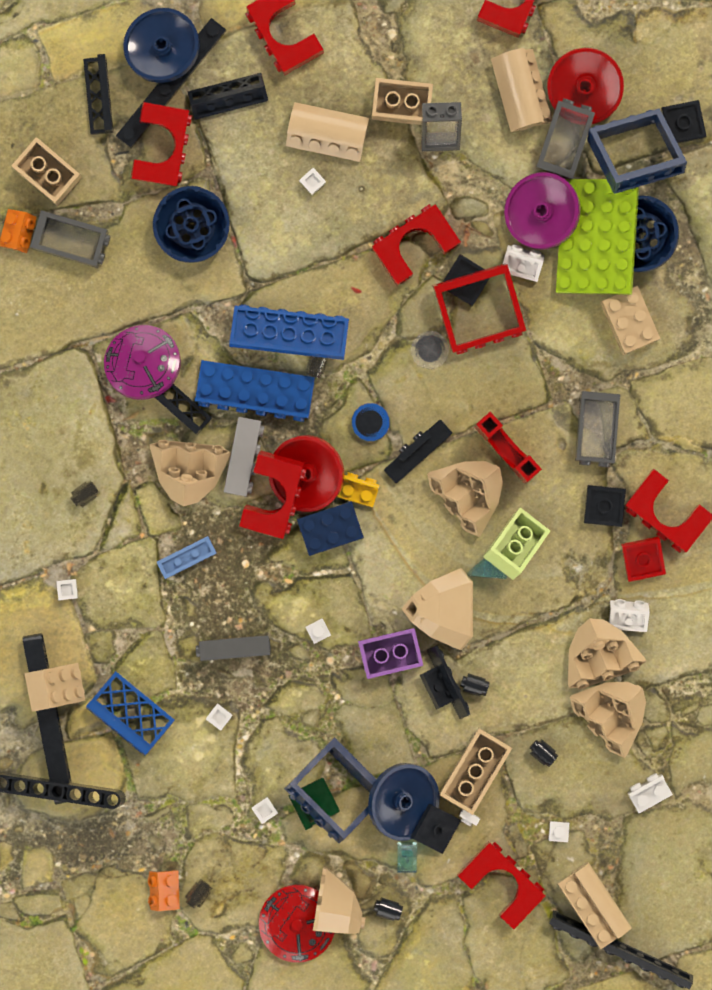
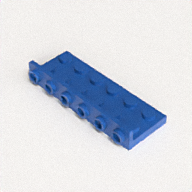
(289, 332)
(254, 390)

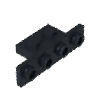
(422, 446)
(442, 685)

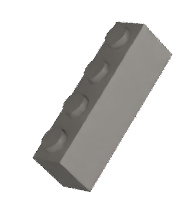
(242, 457)

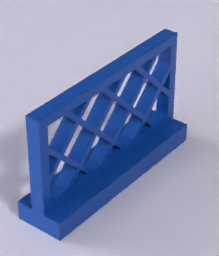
(120, 727)

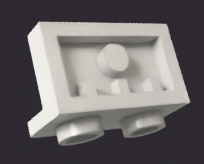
(524, 262)
(629, 615)
(649, 793)

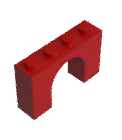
(507, 19)
(286, 56)
(175, 121)
(429, 221)
(514, 457)
(289, 474)
(642, 504)
(527, 894)

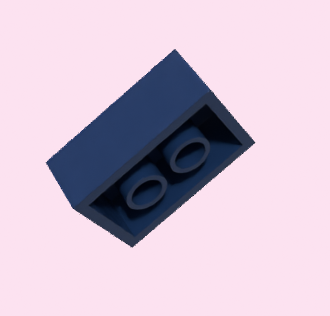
(330, 528)

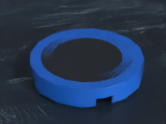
(370, 422)

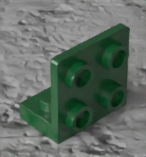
(322, 797)

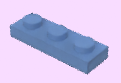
(186, 557)

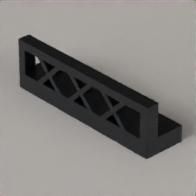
(104, 91)
(228, 98)
(167, 403)

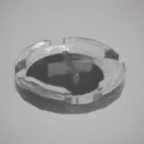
(430, 350)

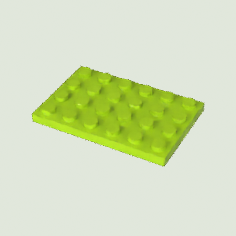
(602, 247)

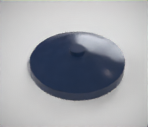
(161, 45)
(400, 799)

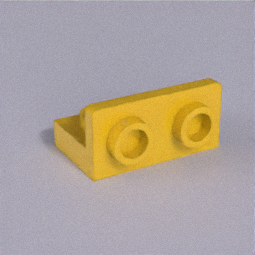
(359, 490)

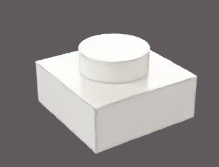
(312, 181)
(67, 589)
(318, 631)
(219, 717)
(264, 810)
(468, 818)
(558, 831)

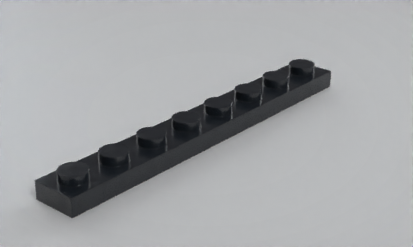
(165, 91)
(627, 953)

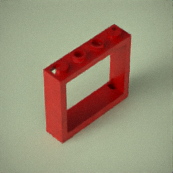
(468, 279)

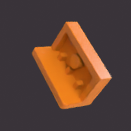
(17, 230)
(164, 890)

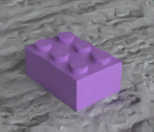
(390, 653)

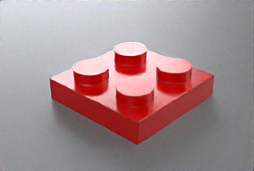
(643, 559)

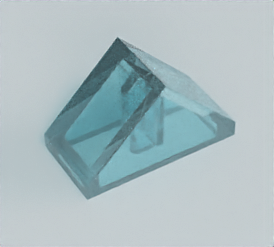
(486, 569)
(406, 857)

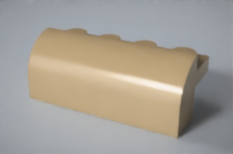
(521, 89)
(327, 131)
(594, 905)

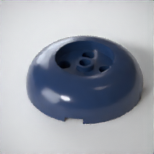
(183, 203)
(664, 231)

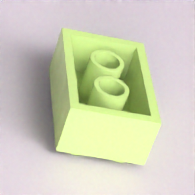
(516, 543)

